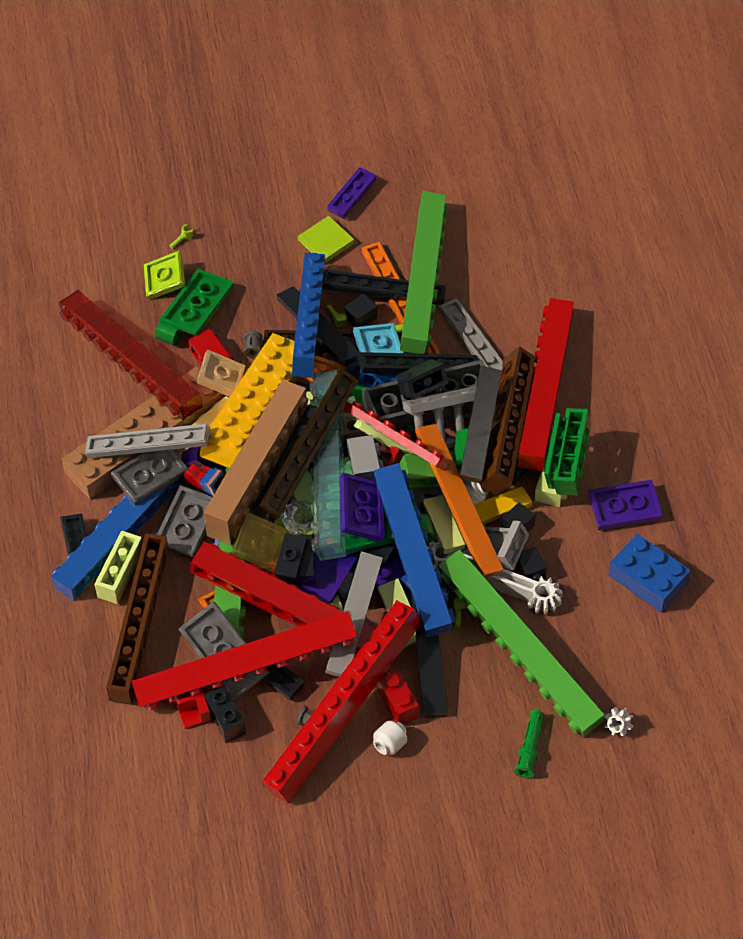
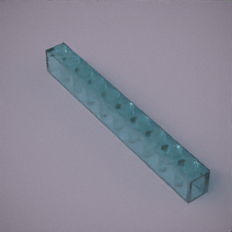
(328, 467)

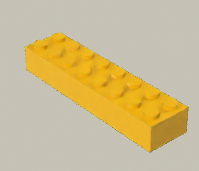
(249, 400)

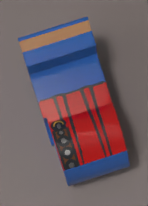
(204, 477)

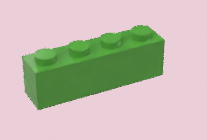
(420, 471)

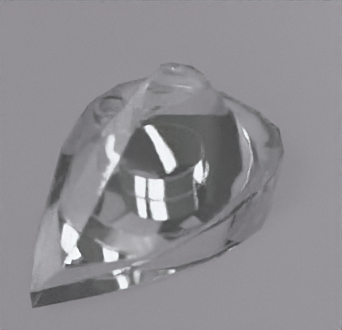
(298, 517)

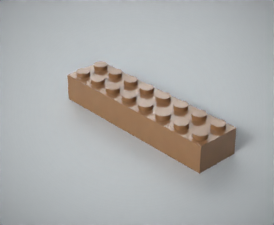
(255, 463)
(94, 474)

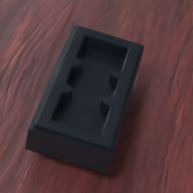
(73, 531)
(290, 556)

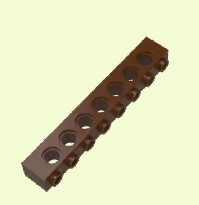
(508, 420)
(137, 618)

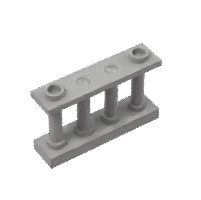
(437, 403)

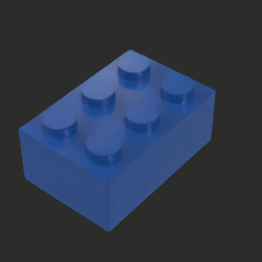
(649, 572)

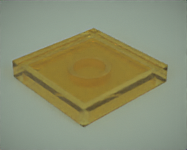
(259, 541)

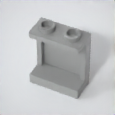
(506, 542)

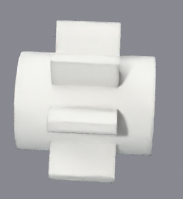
(616, 716)

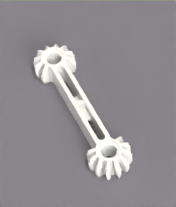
(515, 584)

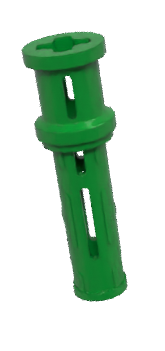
(528, 753)

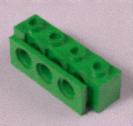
(568, 451)

